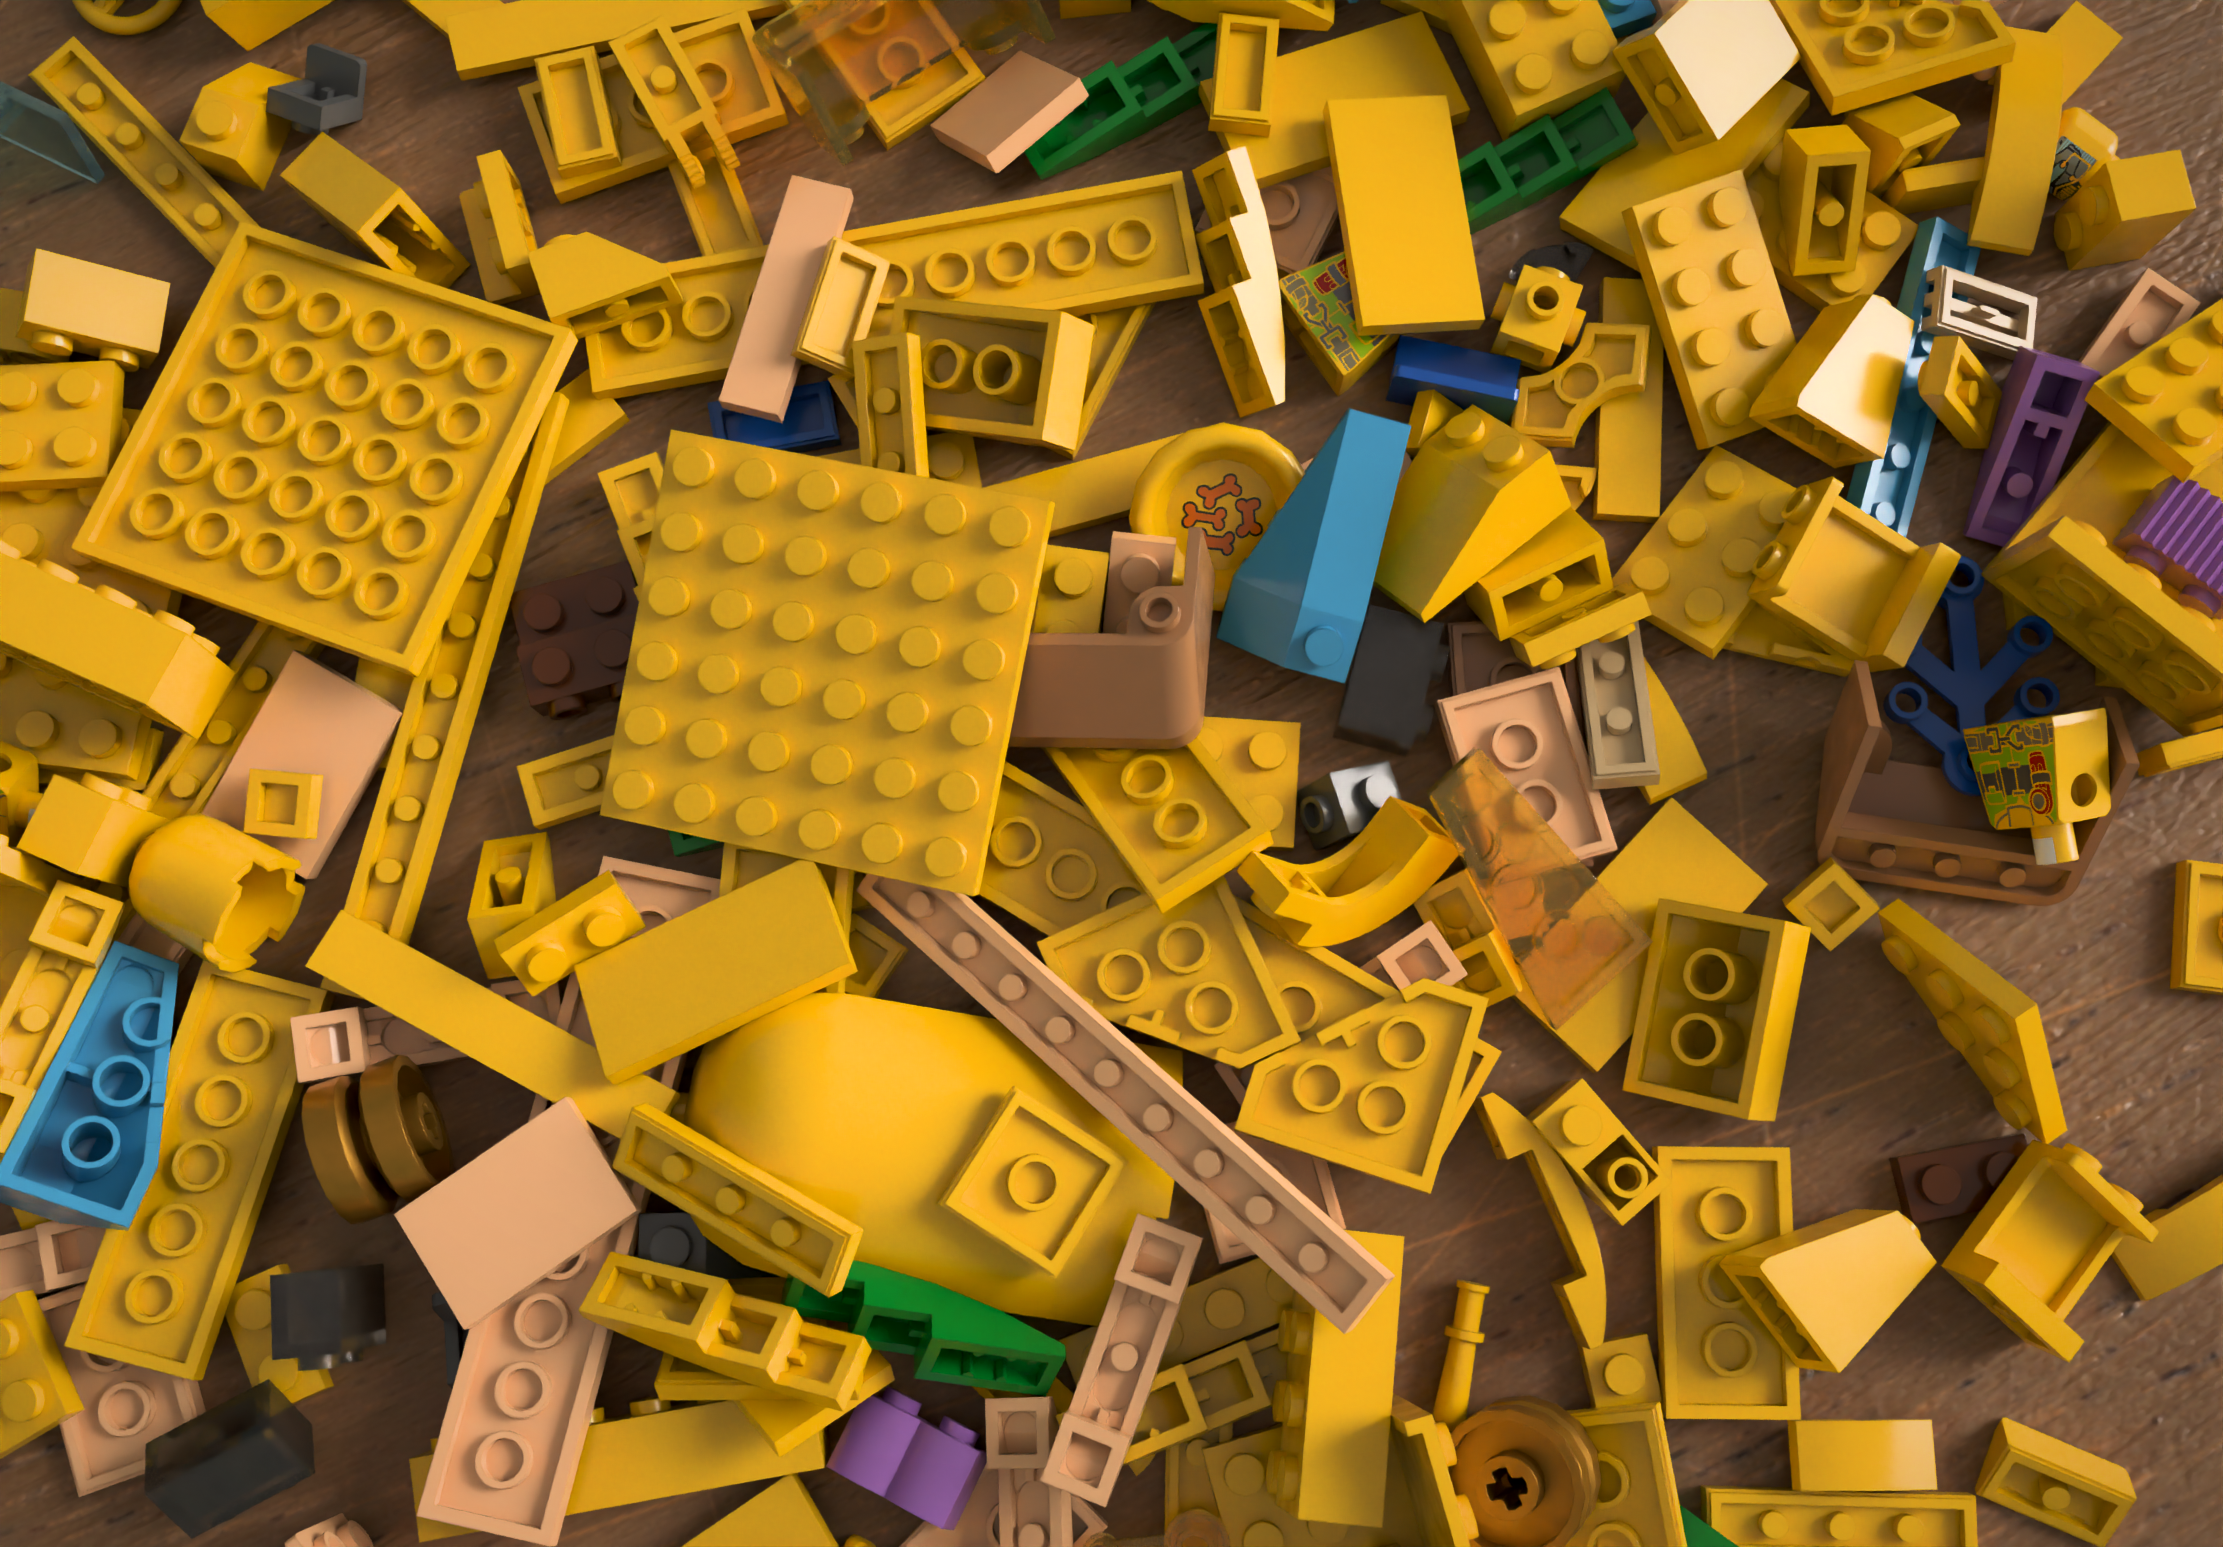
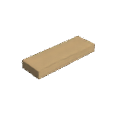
(1617, 713)

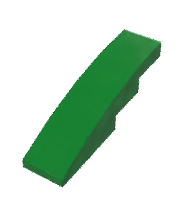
(1128, 101)
(1542, 159)
(944, 1330)

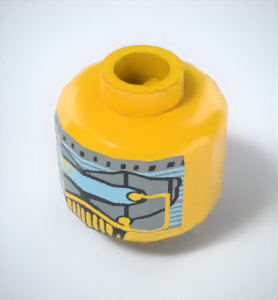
(2080, 151)

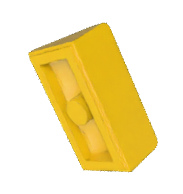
(2055, 1483)

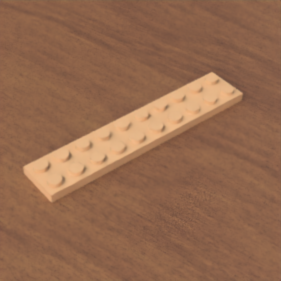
(537, 1362)

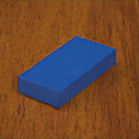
(807, 424)

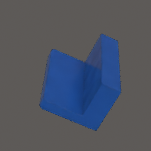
(1456, 373)

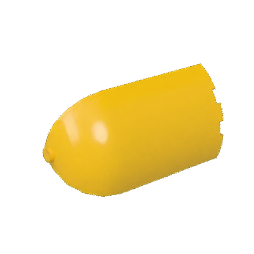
(874, 1118)

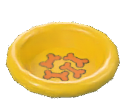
(1216, 480)

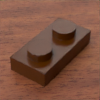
(1954, 1177)

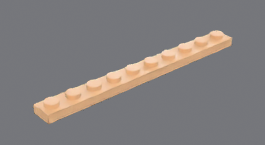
(1138, 1098)

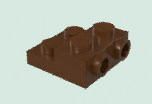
(576, 639)

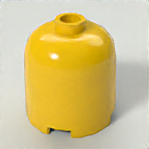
(214, 889)

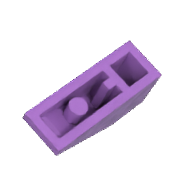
(2028, 441)

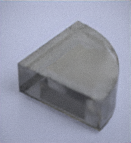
(1568, 258)

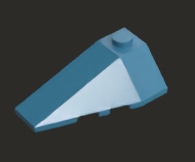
(1315, 566)
(100, 1108)

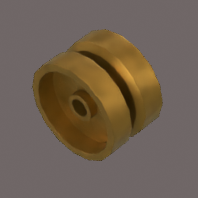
(376, 1138)
(1531, 1441)

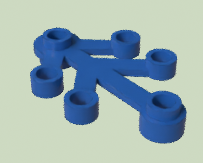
(1964, 684)

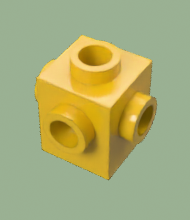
(1537, 317)

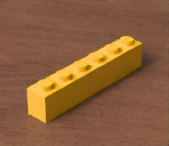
(656, 1456)

